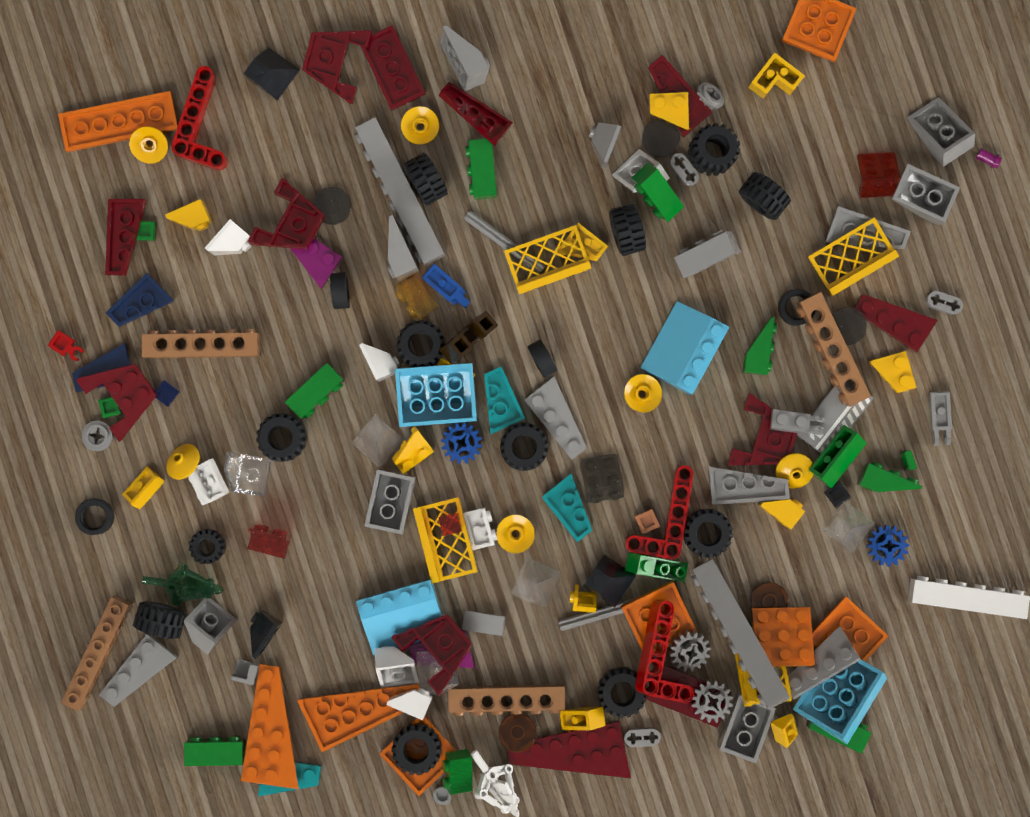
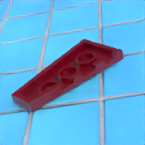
(670, 81)
(480, 116)
(122, 230)
(899, 323)

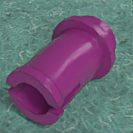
(989, 158)

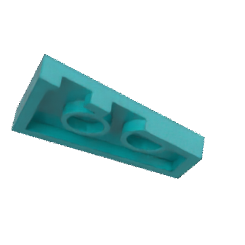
(501, 401)
(568, 507)
(307, 776)

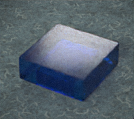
(166, 393)

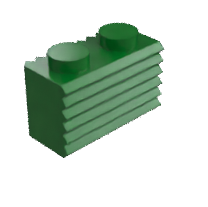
(458, 772)

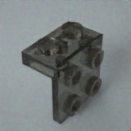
(602, 478)

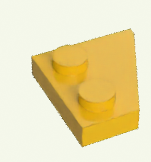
(671, 108)
(593, 246)

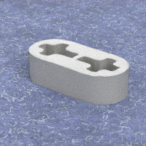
(681, 172)
(942, 307)
(643, 742)

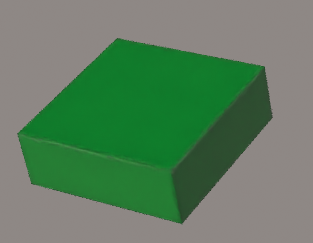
(147, 231)
(109, 407)
(908, 460)

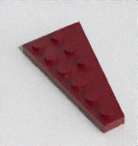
(581, 751)

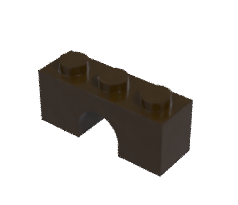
(468, 337)

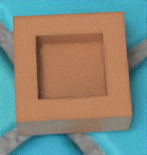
(647, 521)

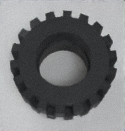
(723, 139)
(425, 178)
(764, 195)
(627, 229)
(407, 334)
(265, 432)
(512, 459)
(724, 536)
(159, 620)
(606, 700)
(416, 765)

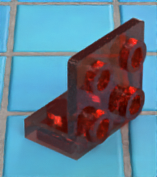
(878, 174)
(269, 542)

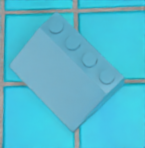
(684, 348)
(435, 395)
(397, 612)
(842, 700)

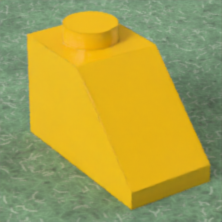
(192, 216)
(784, 511)
(582, 718)

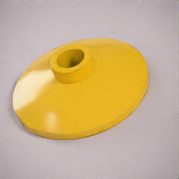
(417, 116)
(145, 152)
(649, 386)
(183, 461)
(795, 463)
(515, 544)

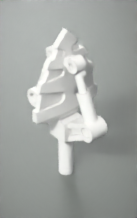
(500, 789)

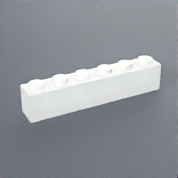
(969, 598)

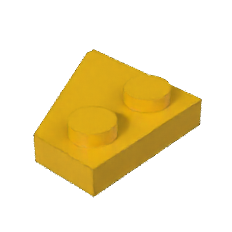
(896, 371)
(412, 451)

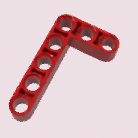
(195, 122)
(671, 521)
(658, 657)

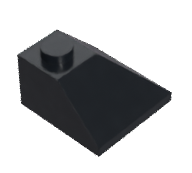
(271, 73)
(609, 581)
(262, 631)

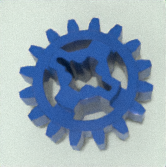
(472, 449)
(886, 538)

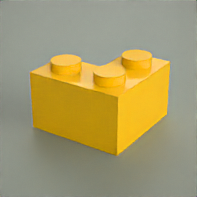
(777, 73)

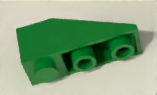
(757, 356)
(880, 480)
(656, 567)

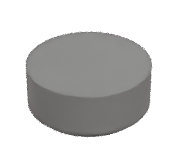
(441, 795)

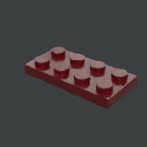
(392, 68)
(677, 676)

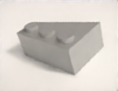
(707, 253)

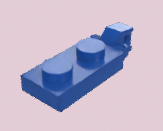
(445, 286)

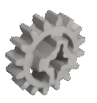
(686, 643)
(718, 696)

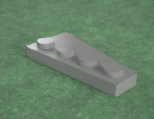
(847, 220)
(555, 415)
(139, 667)

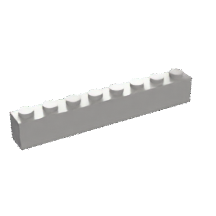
(400, 192)
(742, 638)

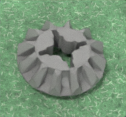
(715, 100)
(90, 441)

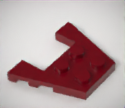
(327, 55)
(297, 224)
(129, 391)
(769, 444)
(445, 644)

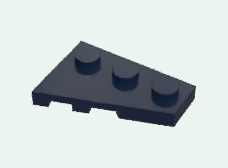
(139, 301)
(113, 359)

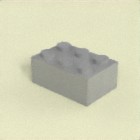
(390, 501)
(745, 729)

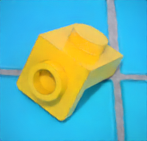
(583, 600)

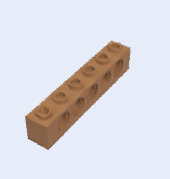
(151, 341)
(859, 390)
(97, 653)
(458, 708)

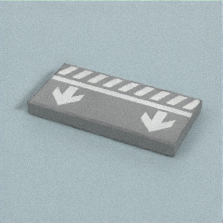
(835, 416)

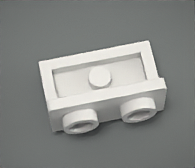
(208, 482)
(479, 528)

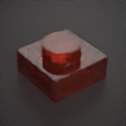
(450, 524)

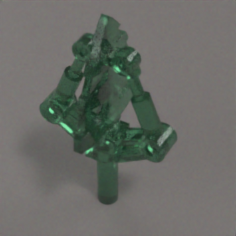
(188, 583)

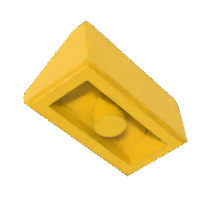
(143, 488)
(784, 730)

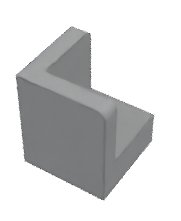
(246, 672)

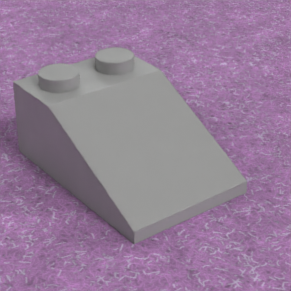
(465, 59)
(942, 131)
(925, 194)
(399, 256)

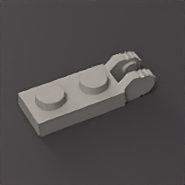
(940, 416)
(795, 422)

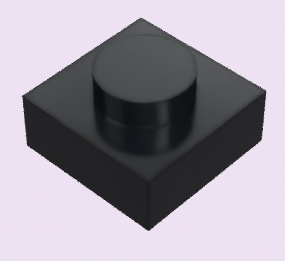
(837, 495)

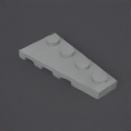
(742, 487)
(830, 659)

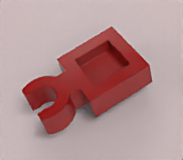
(64, 344)

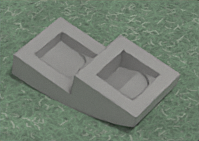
(483, 622)

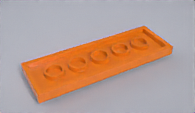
(117, 121)

